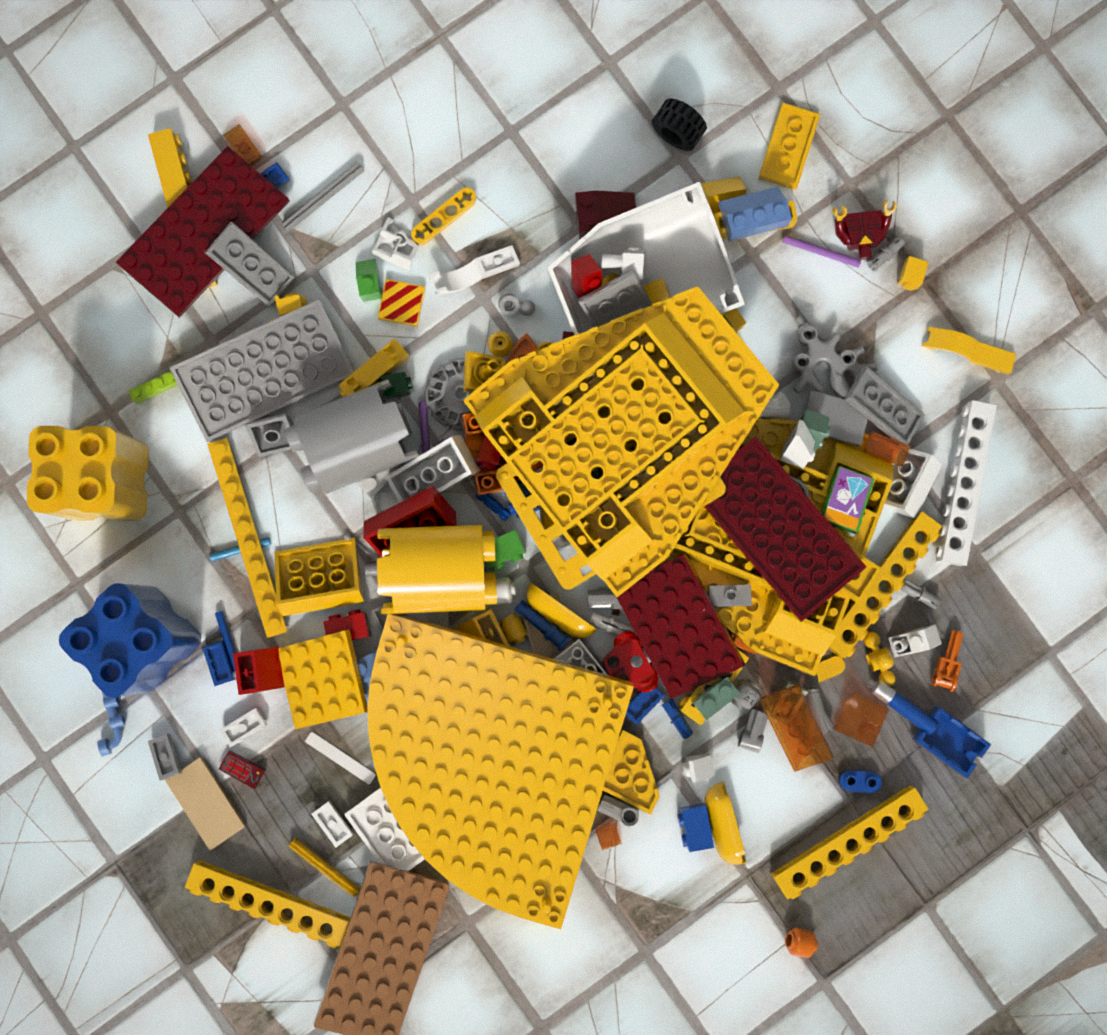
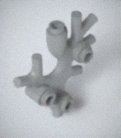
(825, 352)

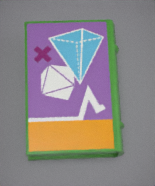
(847, 499)

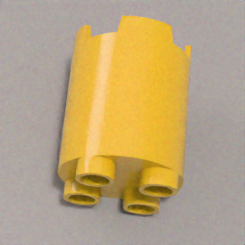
(436, 569)

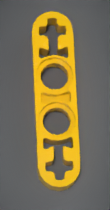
(445, 218)

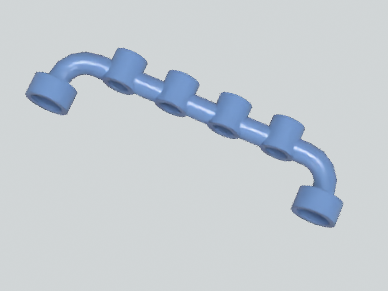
(116, 722)

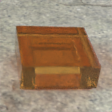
(608, 836)

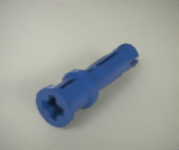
(550, 631)

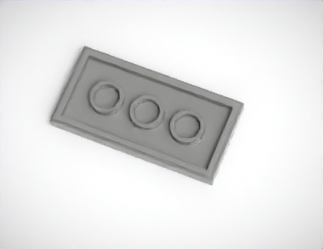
(249, 264)
(884, 406)

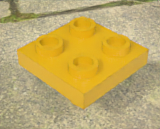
(479, 369)

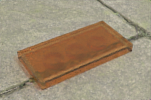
(796, 728)

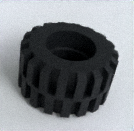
(679, 124)

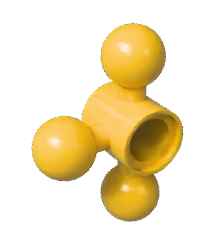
(879, 659)

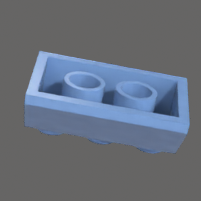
(755, 213)

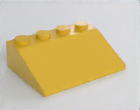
(318, 577)

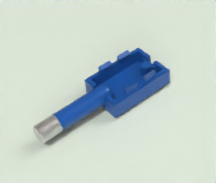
(938, 732)

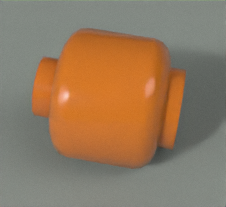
(801, 942)

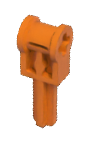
(947, 666)

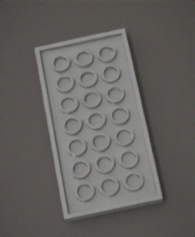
(262, 370)

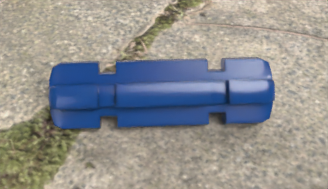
(494, 506)

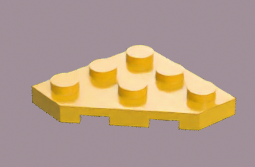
(631, 774)

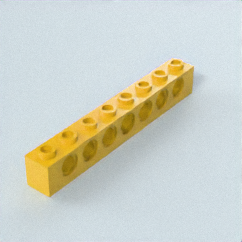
(930, 531)
(837, 841)
(198, 886)

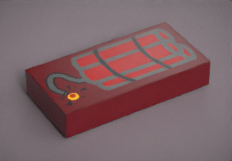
(242, 769)

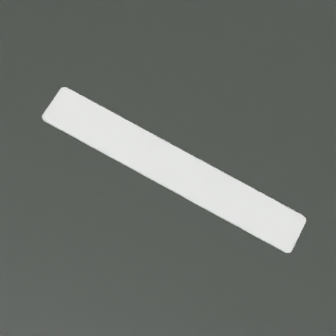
(340, 758)

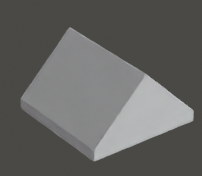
(269, 434)

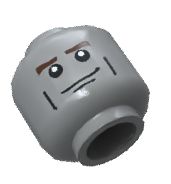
(748, 695)

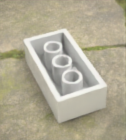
(438, 467)

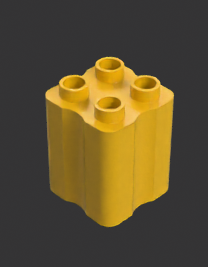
(87, 473)

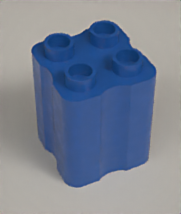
(129, 639)

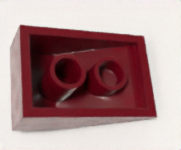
(598, 206)

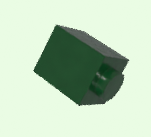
(400, 385)

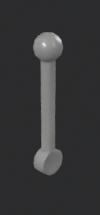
(347, 536)

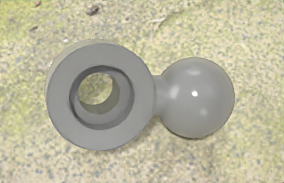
(526, 306)

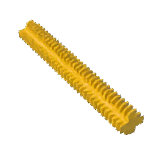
(323, 867)

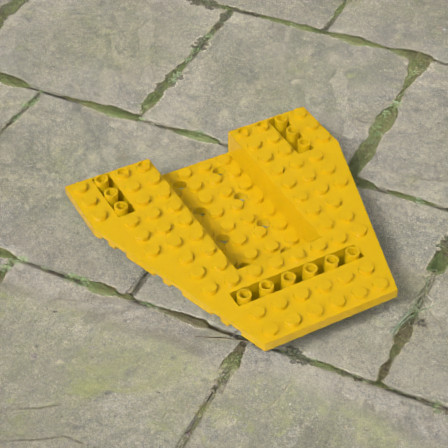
(646, 496)
(769, 624)

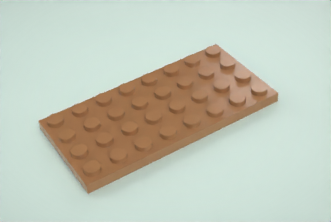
(381, 952)

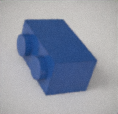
(696, 827)

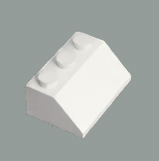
(912, 483)

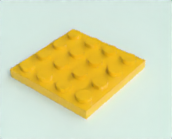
(322, 679)

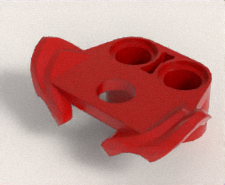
(625, 647)

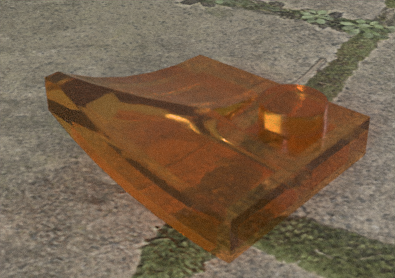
(861, 719)

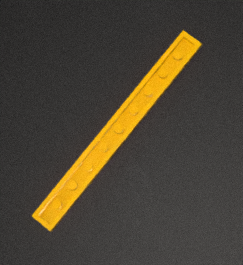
(247, 537)

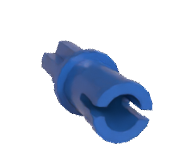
(677, 719)

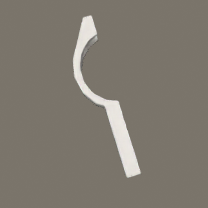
(475, 271)

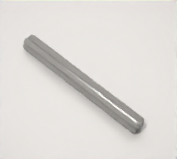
(322, 196)

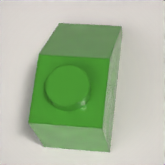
(368, 280)

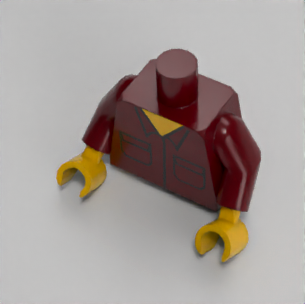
(863, 229)

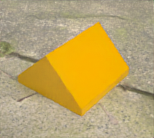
(722, 190)

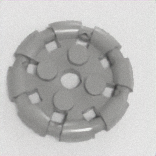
(447, 394)

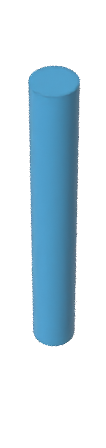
(235, 550)

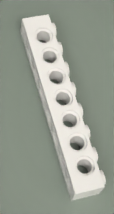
(984, 414)

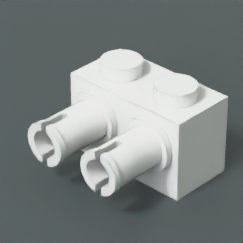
(629, 260)

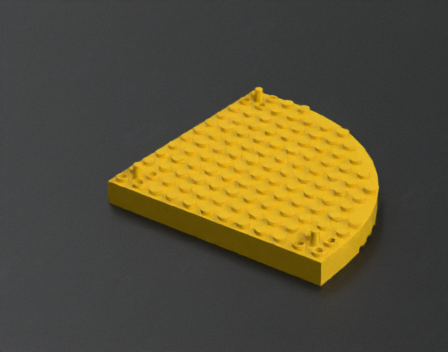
(492, 760)

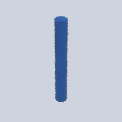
(226, 636)

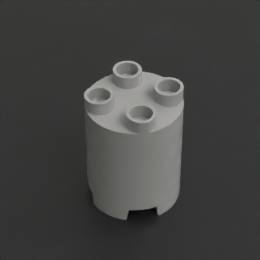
(351, 438)

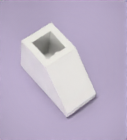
(915, 641)
(698, 767)

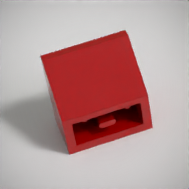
(258, 670)

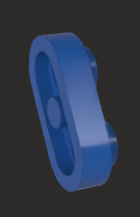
(860, 781)

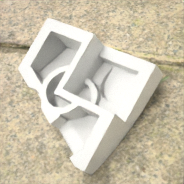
(395, 246)

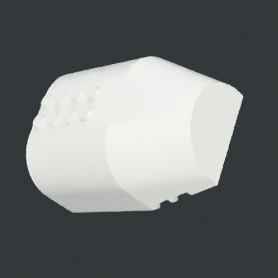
(678, 246)

